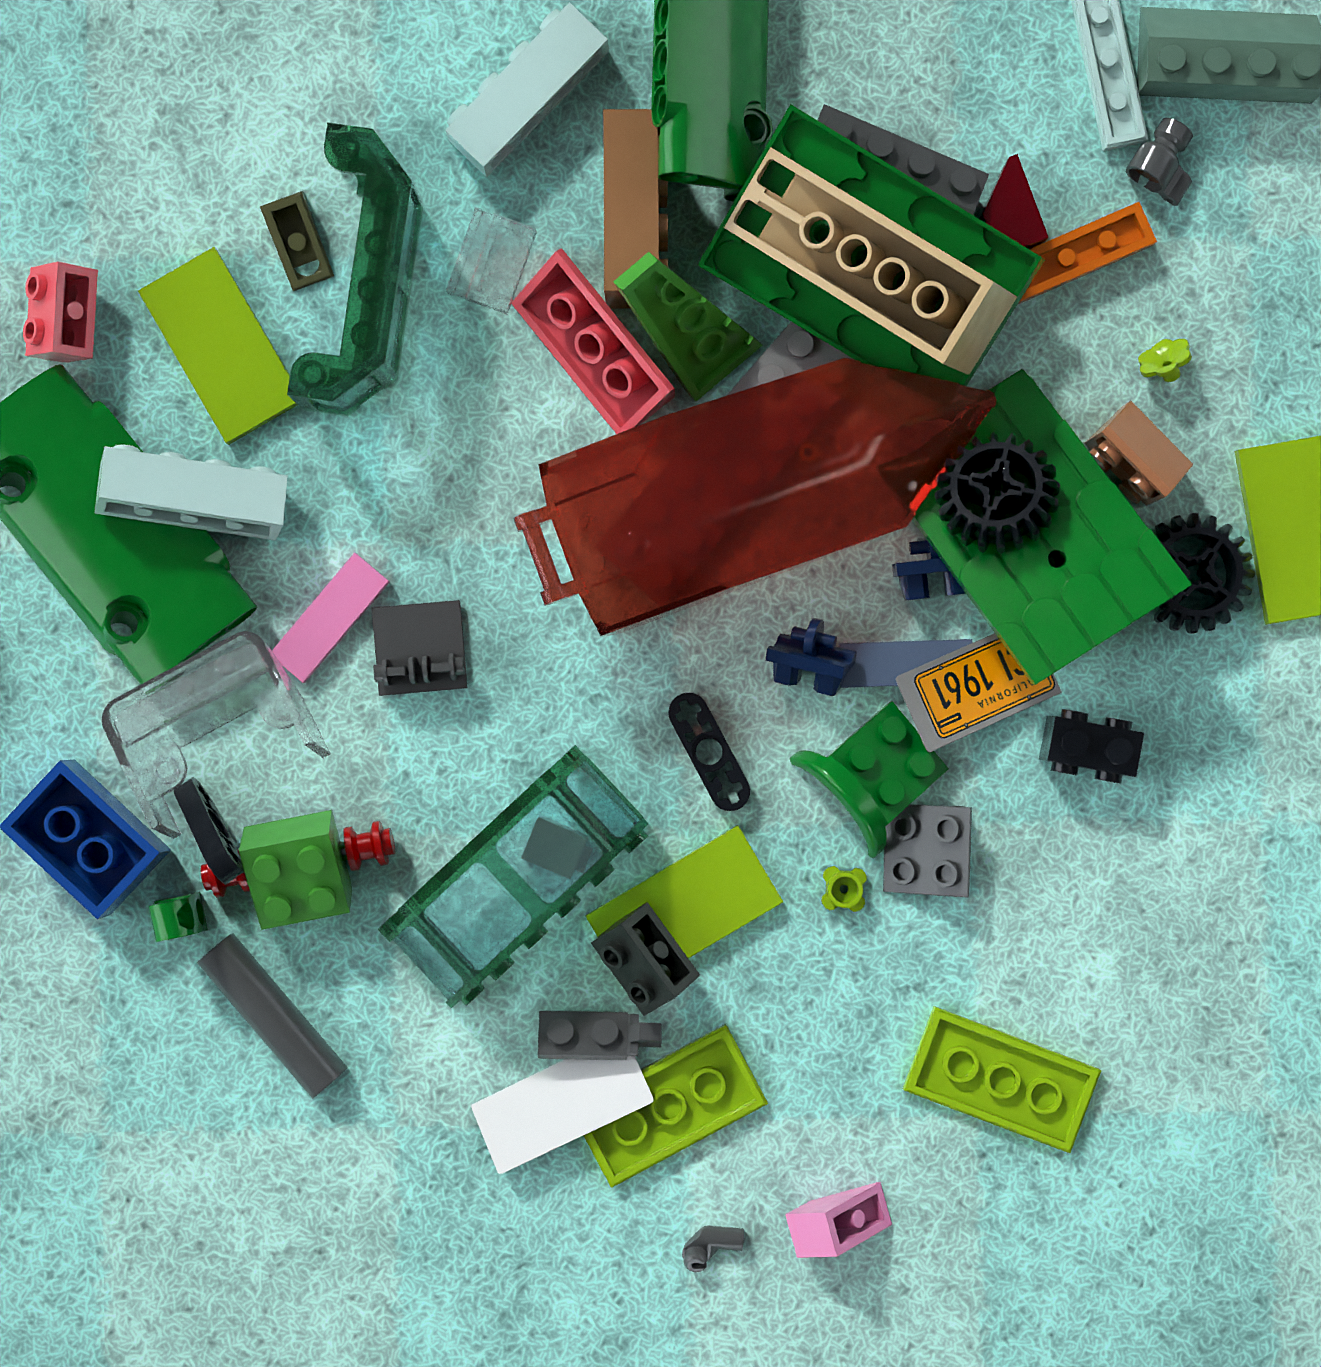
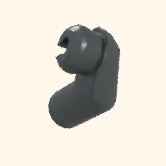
(707, 1242)

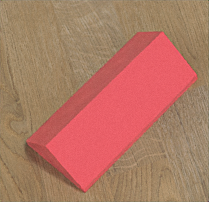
(592, 344)

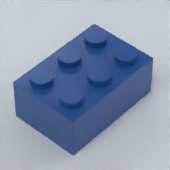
(84, 838)

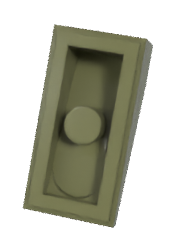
(296, 238)

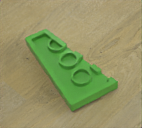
(686, 327)

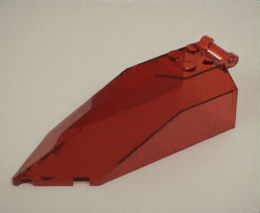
(745, 487)

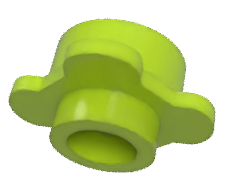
(853, 897)

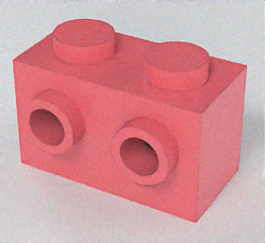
(60, 312)

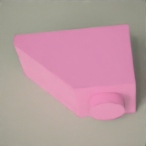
(838, 1221)

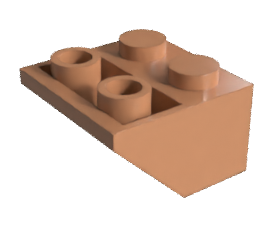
(1138, 455)

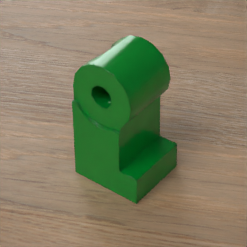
(178, 916)

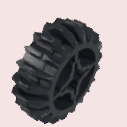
(965, 481)
(1225, 596)

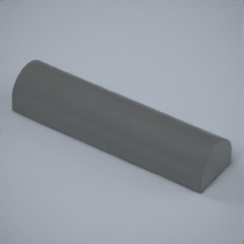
(272, 1015)

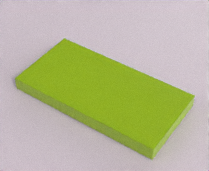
(220, 345)
(1284, 525)
(700, 894)
(1001, 1079)
(693, 1097)

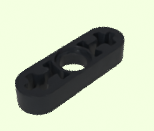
(715, 786)
(209, 830)

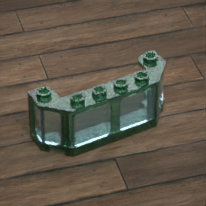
(378, 280)
(516, 877)

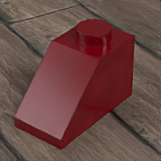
(1013, 207)

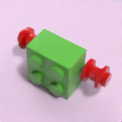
(300, 867)

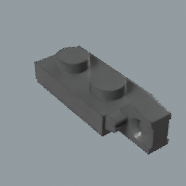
(594, 1035)

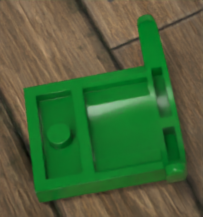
(876, 772)

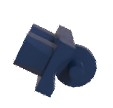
(913, 574)
(810, 651)

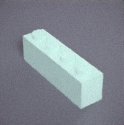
(527, 88)
(191, 492)

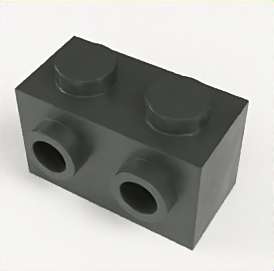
(645, 959)

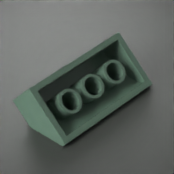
(1229, 55)

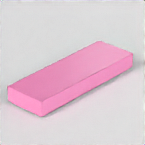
(329, 617)

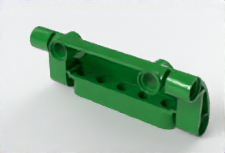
(707, 88)
(105, 562)

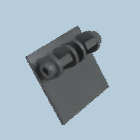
(419, 648)
(929, 851)

